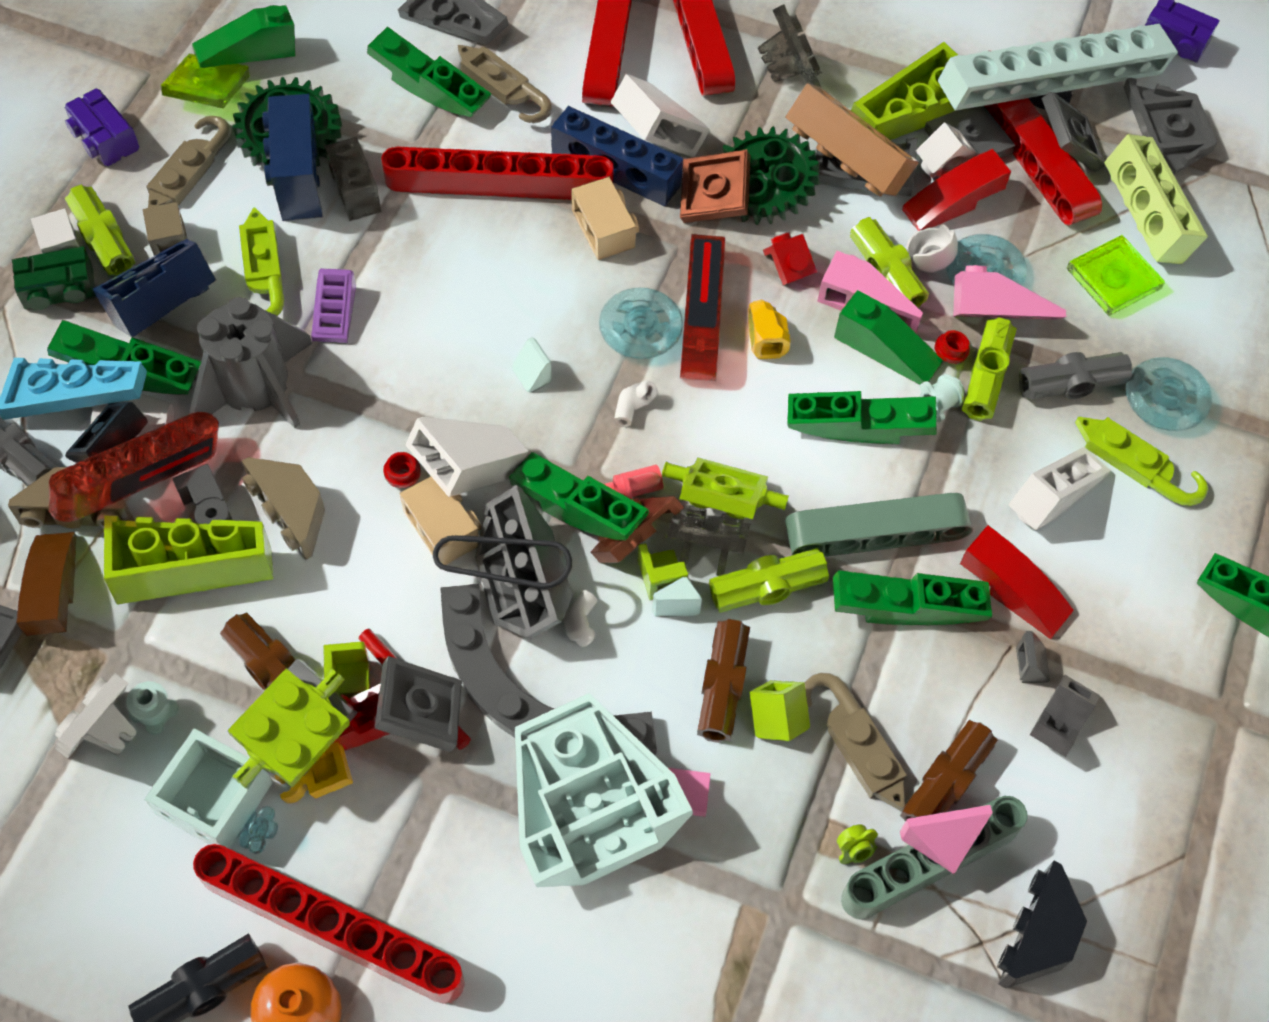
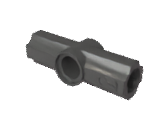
(1075, 375)
(20, 455)

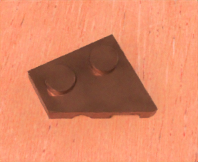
(613, 550)

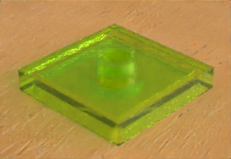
(205, 86)
(1115, 275)

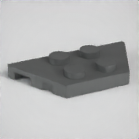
(1173, 121)

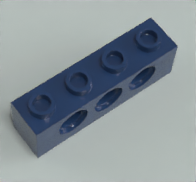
(635, 162)

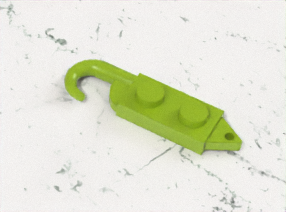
(262, 259)
(1137, 459)

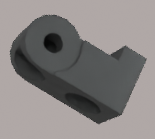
(202, 489)

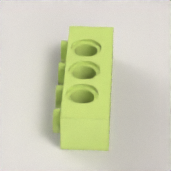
(1155, 199)

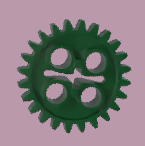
(249, 120)
(772, 164)

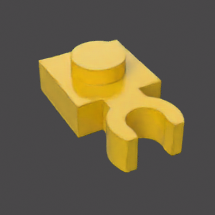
(324, 777)

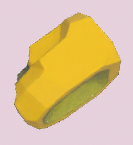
(767, 331)

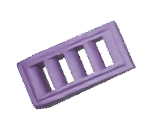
(335, 284)

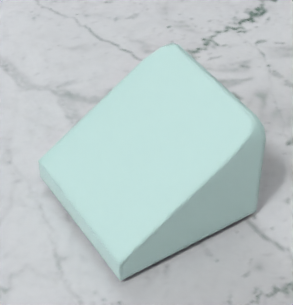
(532, 366)
(677, 600)

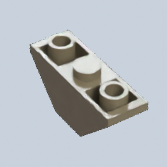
(289, 499)
(32, 507)

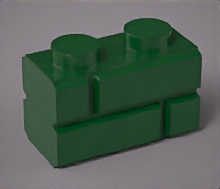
(53, 278)

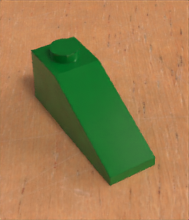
(252, 37)
(885, 338)

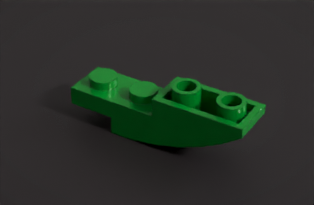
(430, 80)
(166, 370)
(854, 419)
(576, 501)
(1238, 590)
(913, 601)

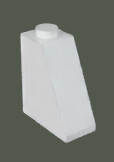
(659, 117)
(465, 453)

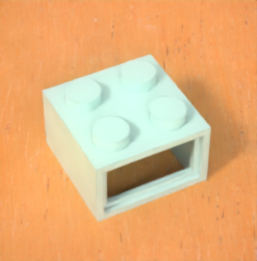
(201, 793)

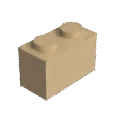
(604, 218)
(439, 516)

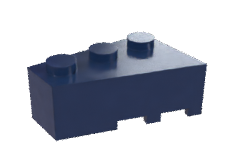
(292, 156)
(155, 287)

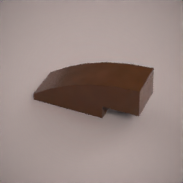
(47, 584)

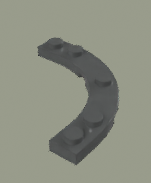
(487, 683)

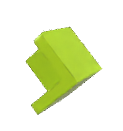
(659, 569)
(351, 663)
(780, 710)

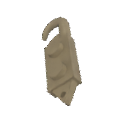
(503, 81)
(187, 165)
(861, 743)

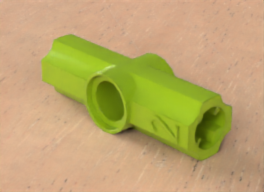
(99, 230)
(889, 259)
(989, 369)
(768, 580)

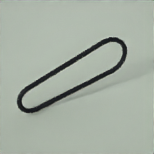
(503, 541)

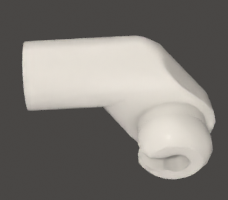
(633, 399)
(576, 619)

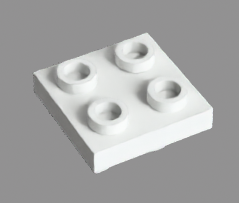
(98, 722)

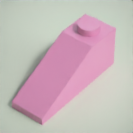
(849, 274)
(995, 296)

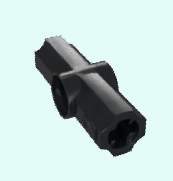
(201, 984)

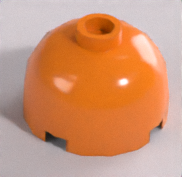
(296, 995)

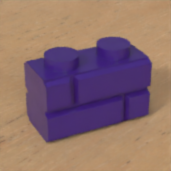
(1185, 27)
(101, 127)

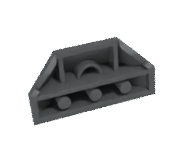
(516, 606)

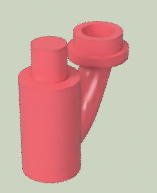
(638, 481)

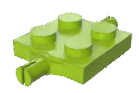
(724, 488)
(288, 727)

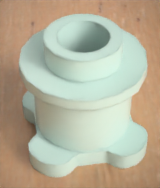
(948, 393)
(150, 706)

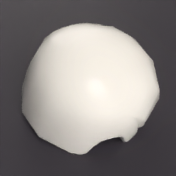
(932, 248)

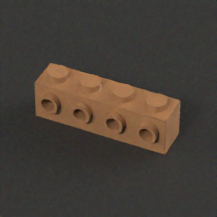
(851, 140)

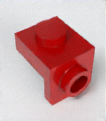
(791, 257)

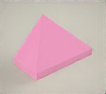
(946, 835)

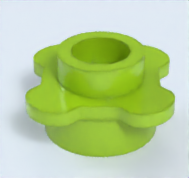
(856, 844)

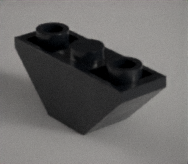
(1046, 930)

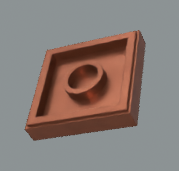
(715, 186)

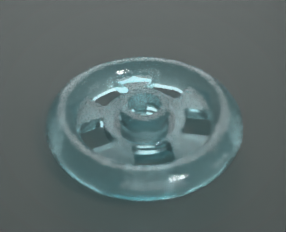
(1003, 249)
(641, 347)
(1177, 389)

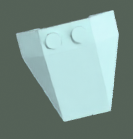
(590, 795)

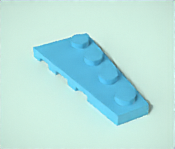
(60, 387)

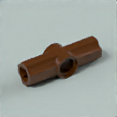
(261, 655)
(723, 681)
(951, 772)

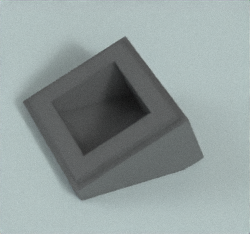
(1032, 659)

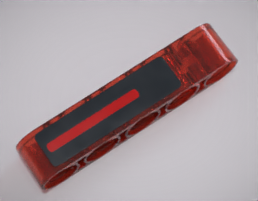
(703, 308)
(132, 466)

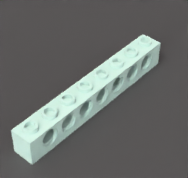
(1055, 66)

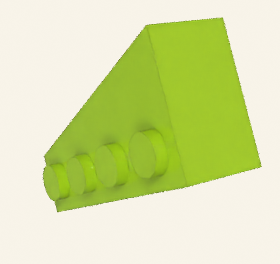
(908, 97)
(182, 557)

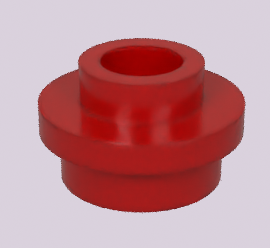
(952, 347)
(400, 461)

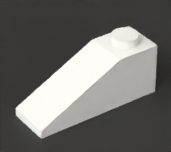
(1057, 487)

